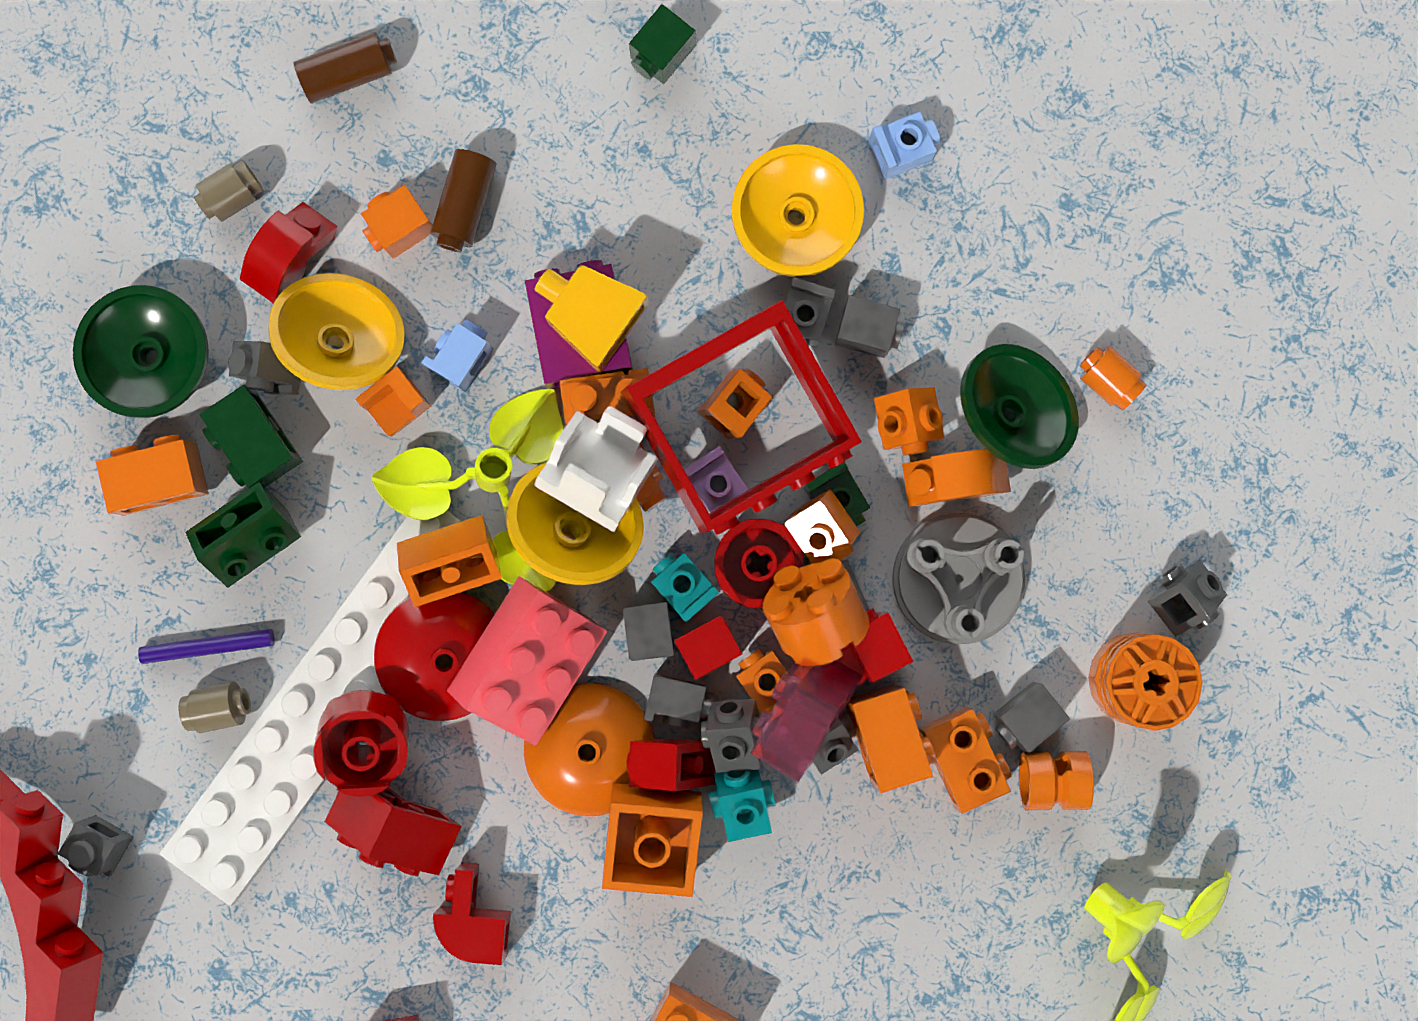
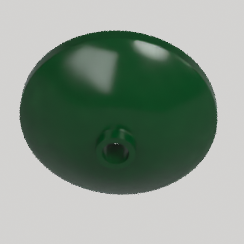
(114, 346)
(1019, 406)

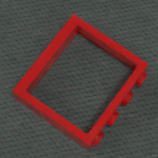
(814, 383)

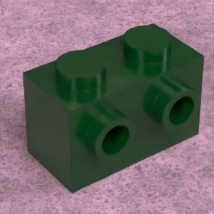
(242, 534)

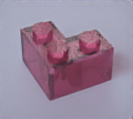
(805, 711)

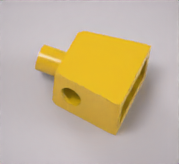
(591, 312)

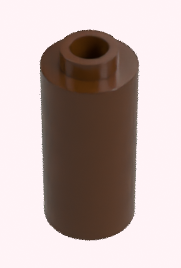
(345, 66)
(463, 200)

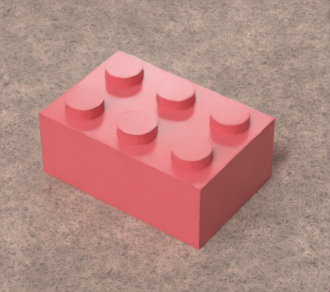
(526, 661)

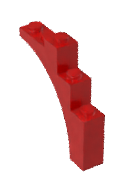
(45, 902)

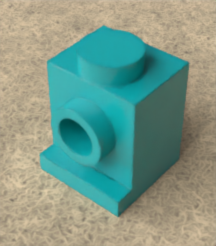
(695, 598)

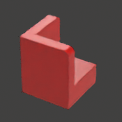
(708, 647)

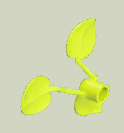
(420, 482)
(1130, 920)

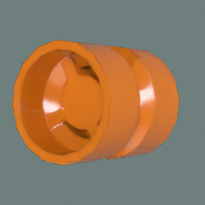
(1056, 780)

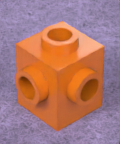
(909, 420)

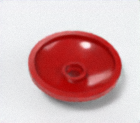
(414, 639)

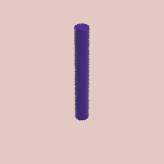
(206, 646)

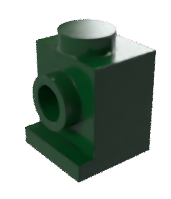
(841, 480)

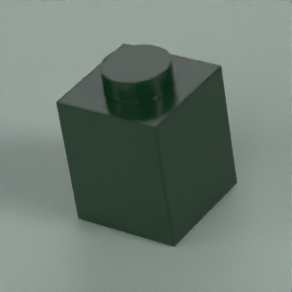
(661, 45)

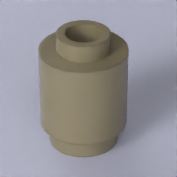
(227, 191)
(214, 707)

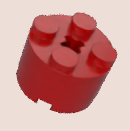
(733, 557)
(357, 767)

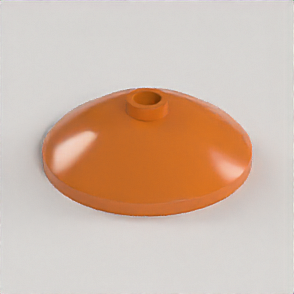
(591, 716)

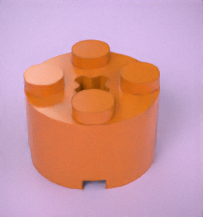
(815, 612)

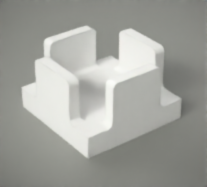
(598, 466)

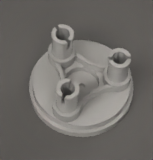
(959, 578)

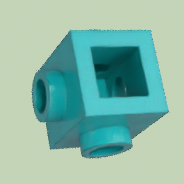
(742, 803)

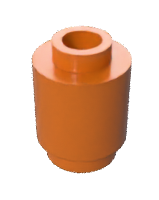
(1112, 377)

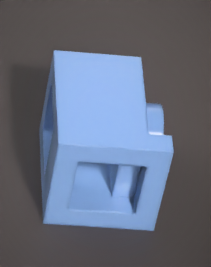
(895, 156)
(460, 354)

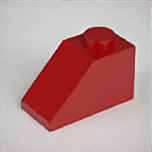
(670, 764)

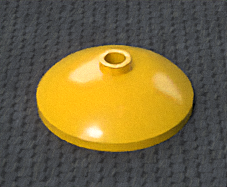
(803, 182)
(340, 313)
(596, 555)

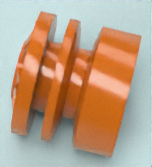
(1124, 666)

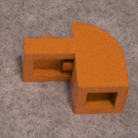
(955, 477)

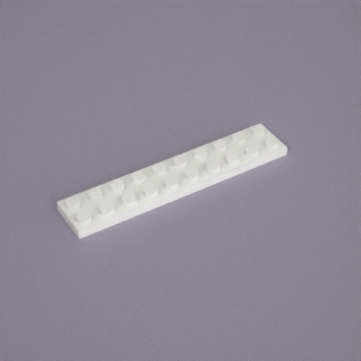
(273, 767)

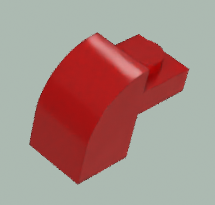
(283, 248)
(468, 931)

